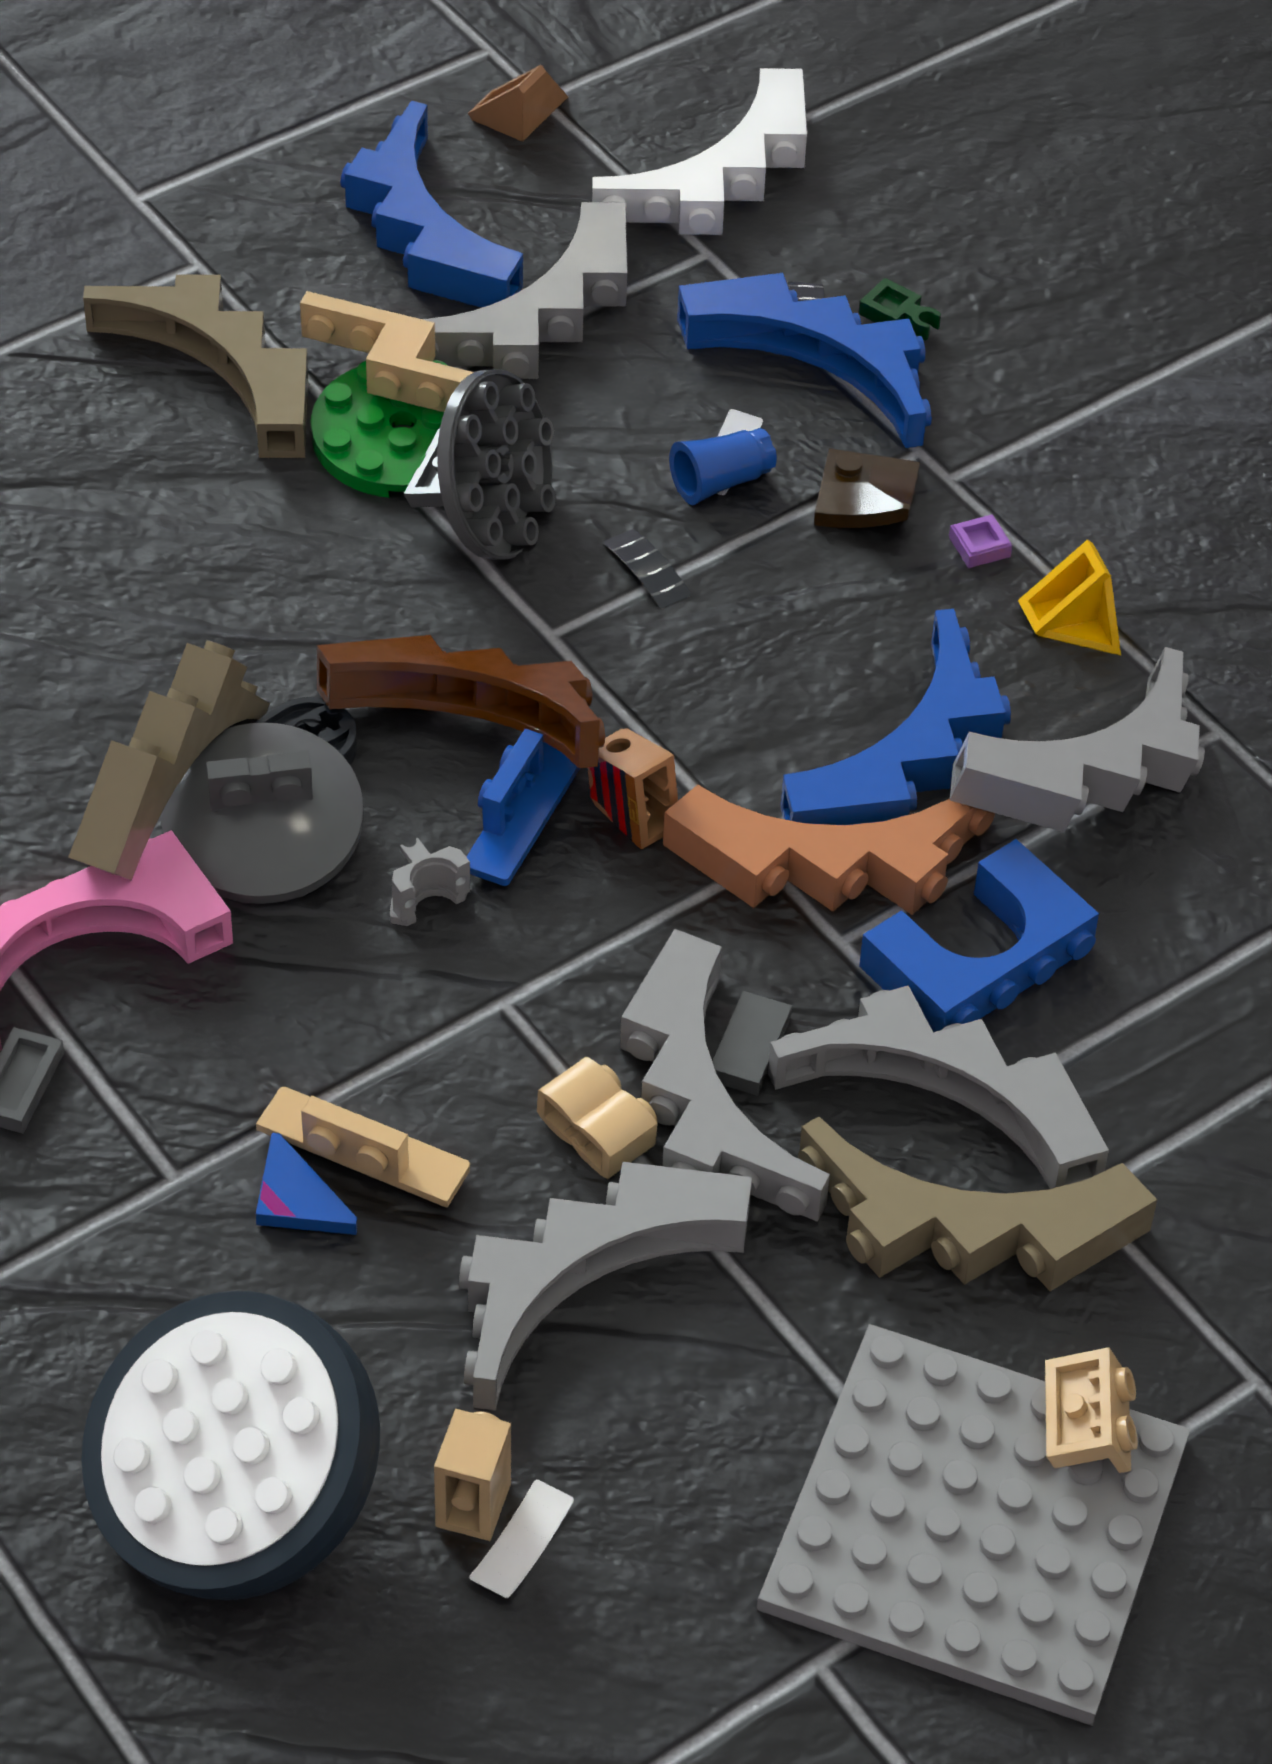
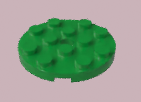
(357, 437)

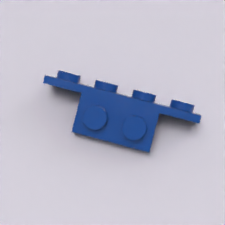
(518, 805)

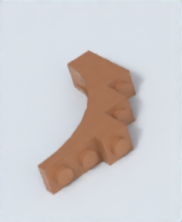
(830, 863)

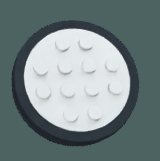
(230, 1445)

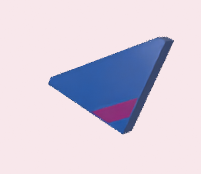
(297, 1196)

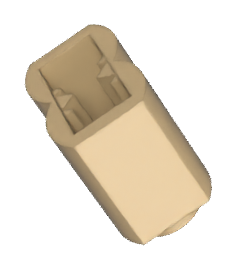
(597, 1116)

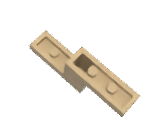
(398, 349)

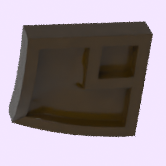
(865, 490)

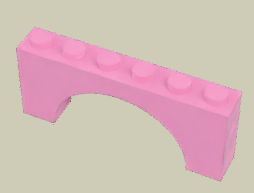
(163, 902)

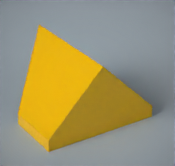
(1075, 603)

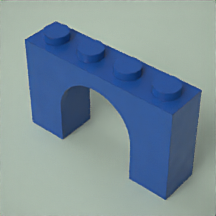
(952, 988)

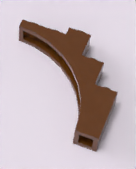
(469, 683)

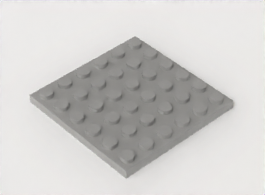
(956, 1538)

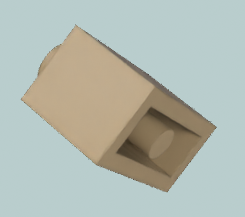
(472, 1474)

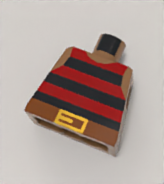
(634, 785)

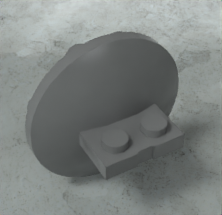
(489, 464)
(267, 812)

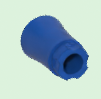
(720, 463)

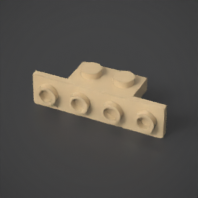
(364, 1145)

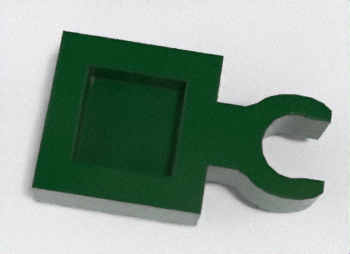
(894, 302)

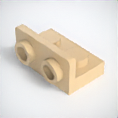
(1089, 1410)

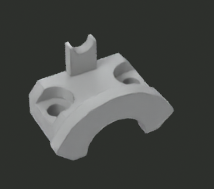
(427, 875)

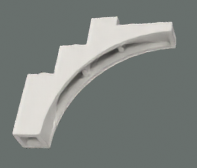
(731, 170)

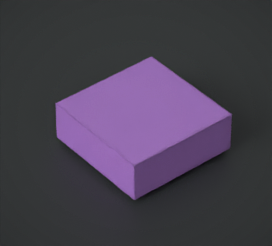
(980, 541)

